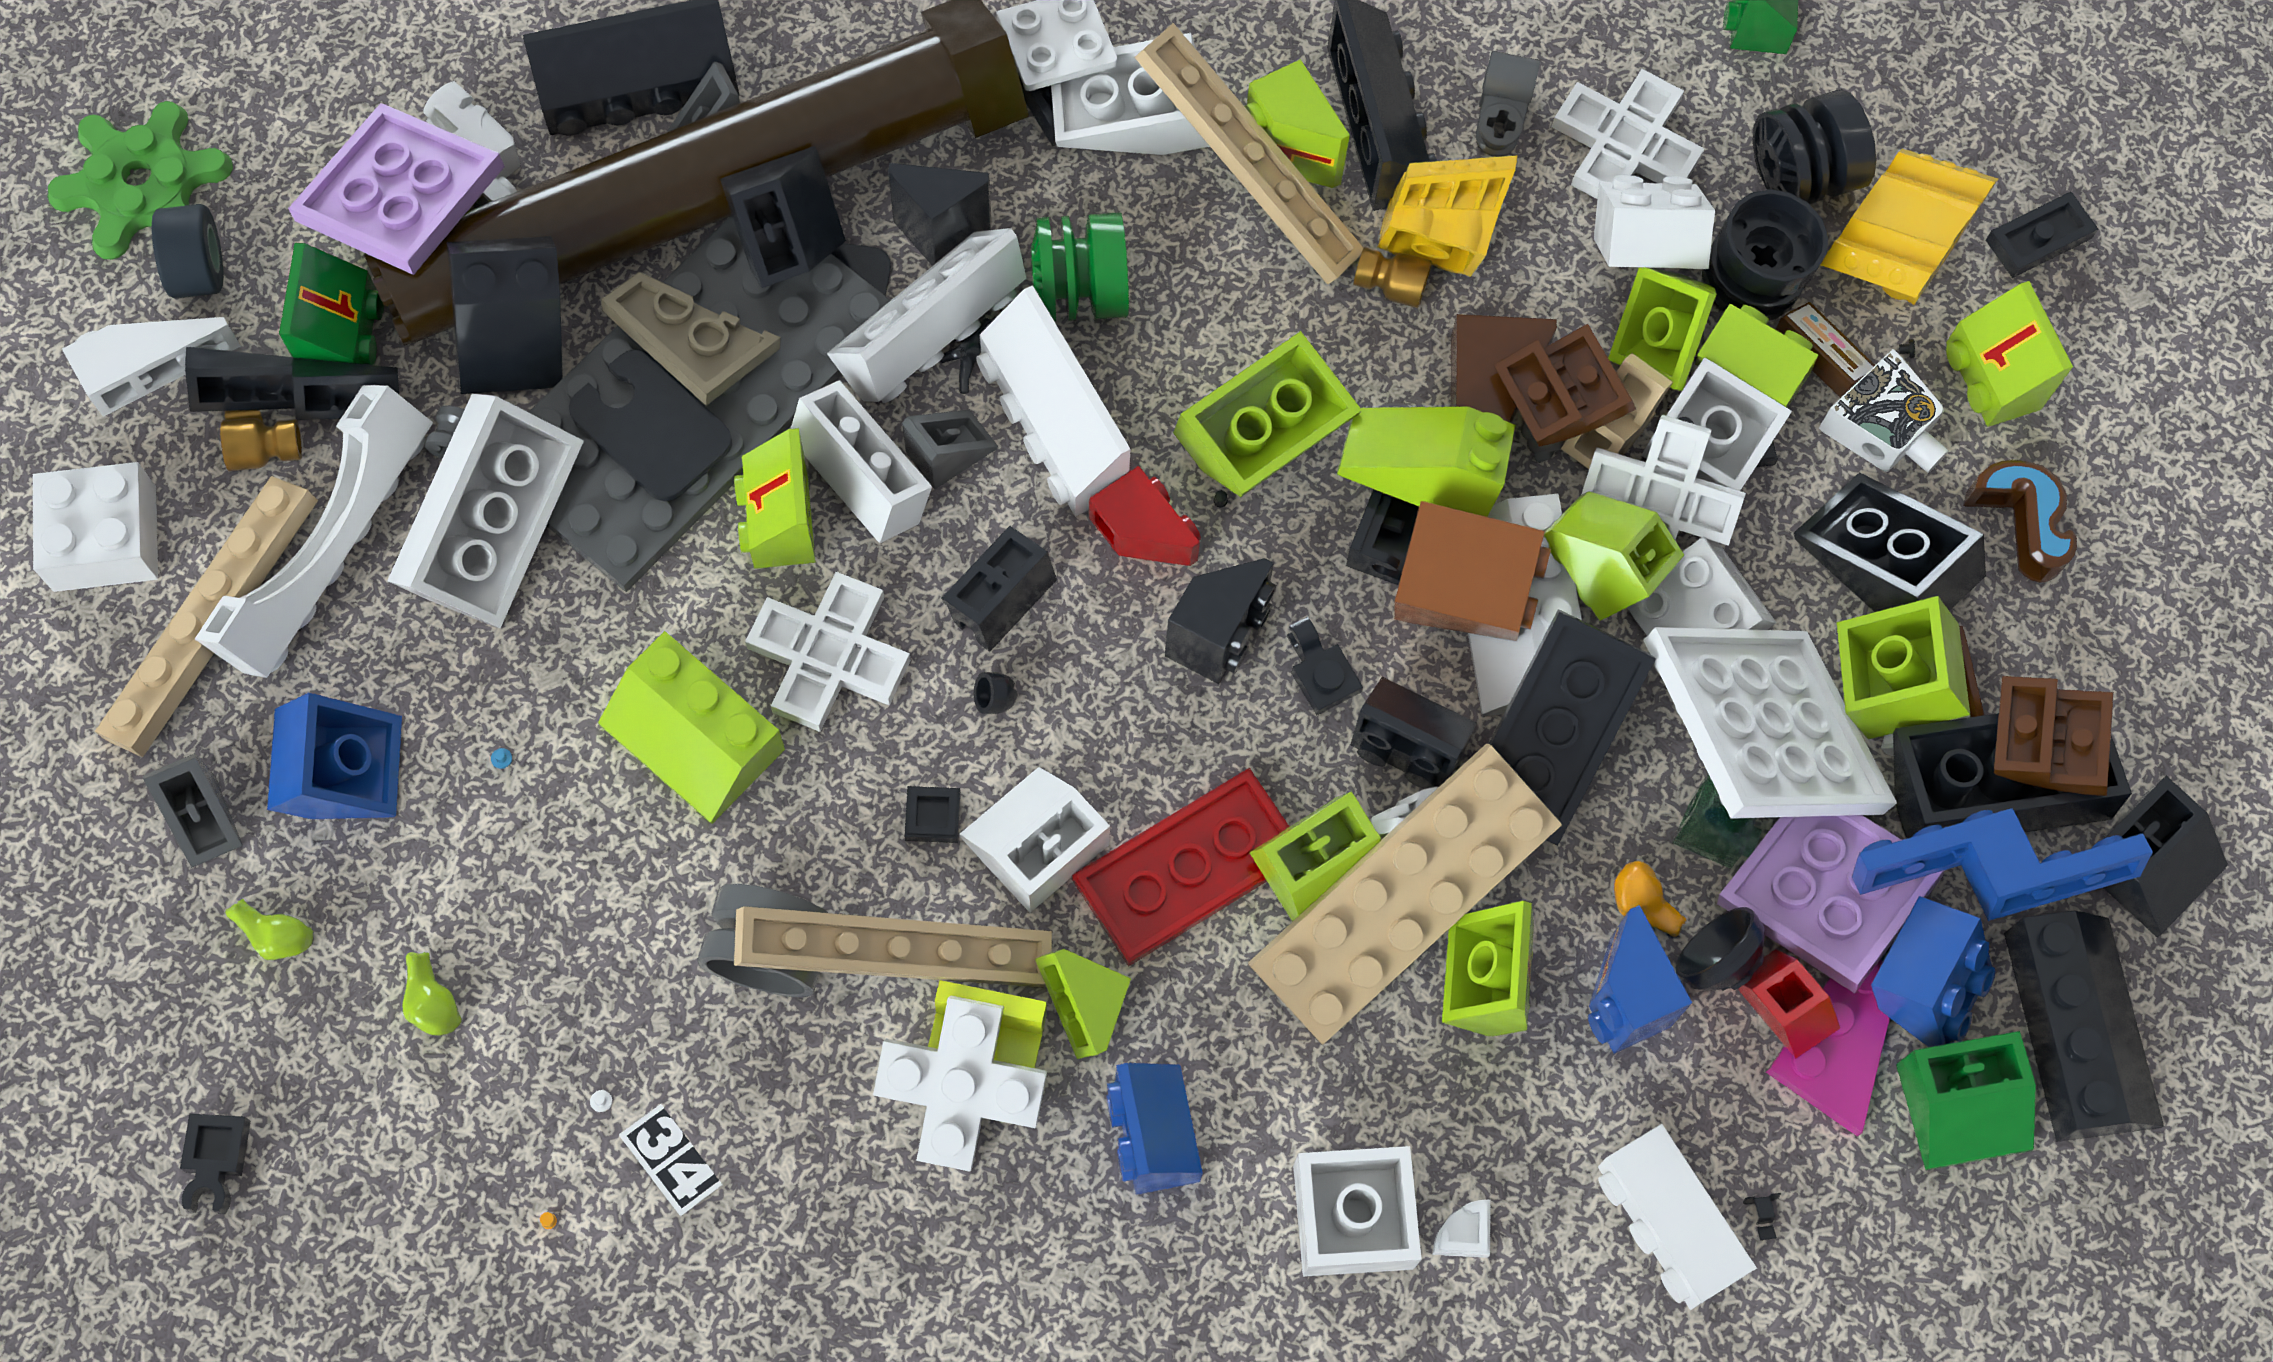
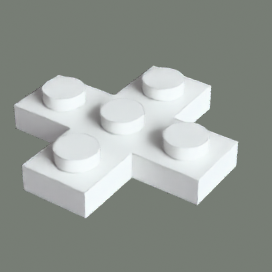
(1627, 134)
(1670, 483)
(827, 651)
(960, 1083)

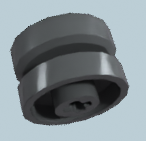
(719, 945)

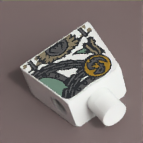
(1888, 417)

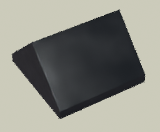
(939, 206)

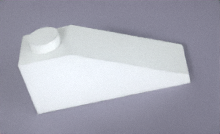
(138, 358)

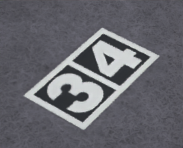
(670, 1160)

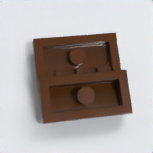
(1565, 387)
(2054, 736)

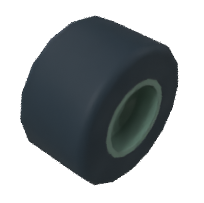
(187, 251)

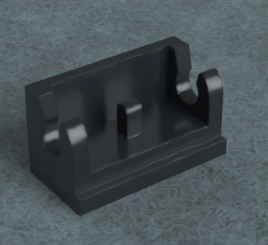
(1383, 537)
(1000, 587)

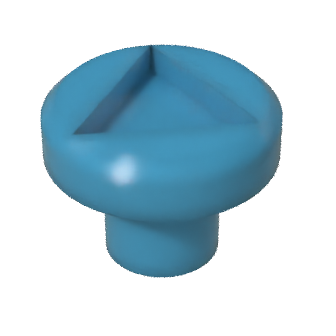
(501, 758)

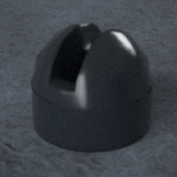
(994, 693)

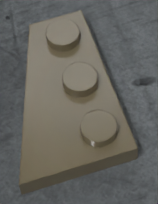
(688, 340)

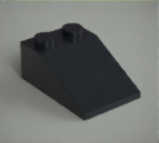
(506, 314)
(1893, 547)

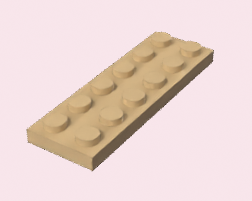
(1405, 893)

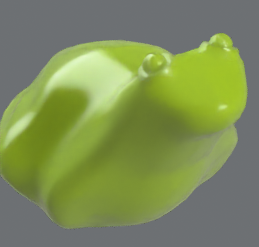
(271, 935)
(426, 1001)

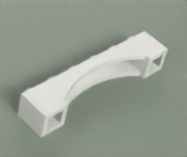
(378, 441)

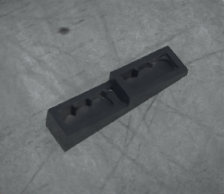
(266, 382)

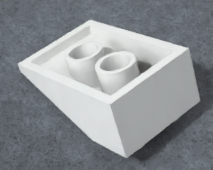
(1121, 111)

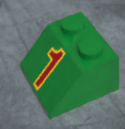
(329, 308)

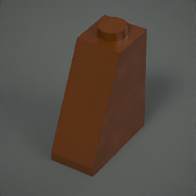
(1481, 343)

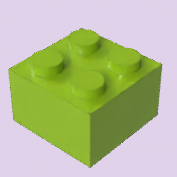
(1902, 667)

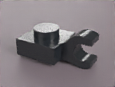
(1323, 674)

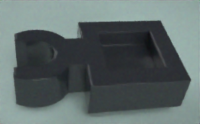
(212, 1150)

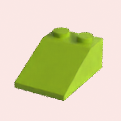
(1430, 455)

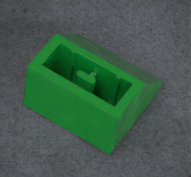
(1761, 24)
(1970, 1099)

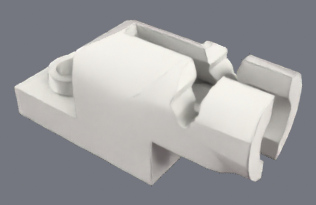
(453, 112)

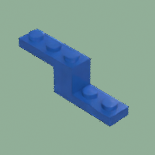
(2000, 863)

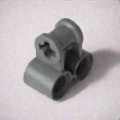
(1505, 99)

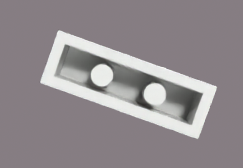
(860, 461)
(1674, 1218)

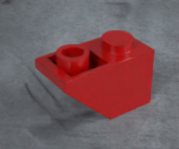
(1141, 522)
(1791, 1002)

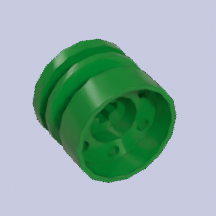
(1082, 266)

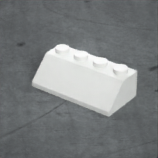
(931, 314)
(1052, 402)
(486, 509)
(1503, 662)

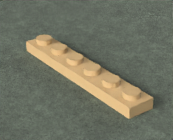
(1250, 153)
(176, 656)
(888, 947)

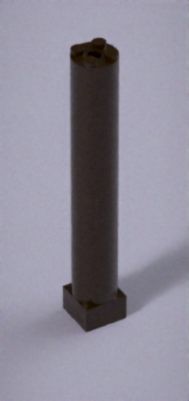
(672, 182)

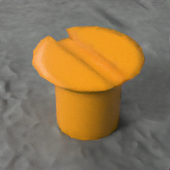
(548, 1220)

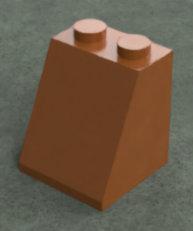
(1470, 573)

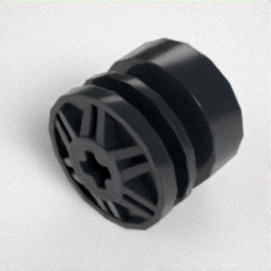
(1815, 147)
(1766, 252)

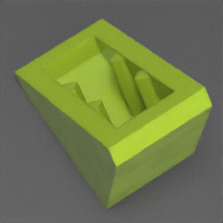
(1085, 998)

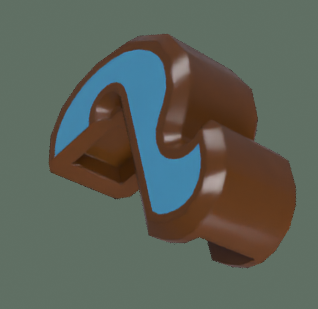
(2037, 507)

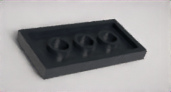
(1569, 712)

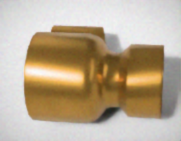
(1399, 277)
(250, 443)

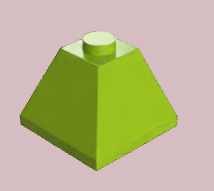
(1664, 322)

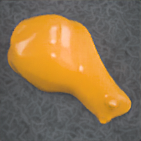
(1640, 886)

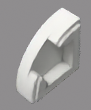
(1466, 1232)

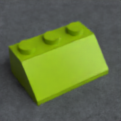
(1265, 416)
(690, 727)

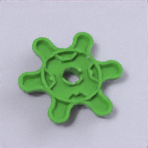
(114, 153)

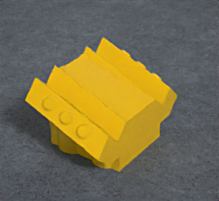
(1447, 211)
(1909, 224)

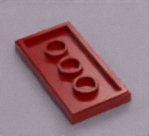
(1181, 867)

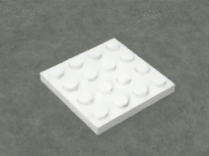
(1768, 723)

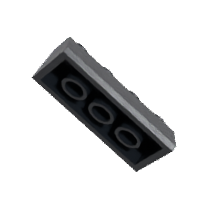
(626, 64)
(1376, 97)
(1949, 774)
(2082, 1026)

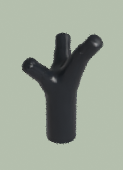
(967, 353)

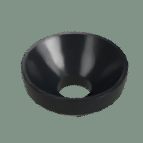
(1723, 952)

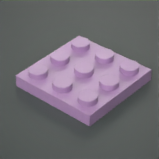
(396, 188)
(1807, 896)

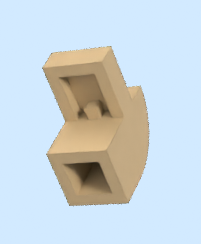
(1646, 390)

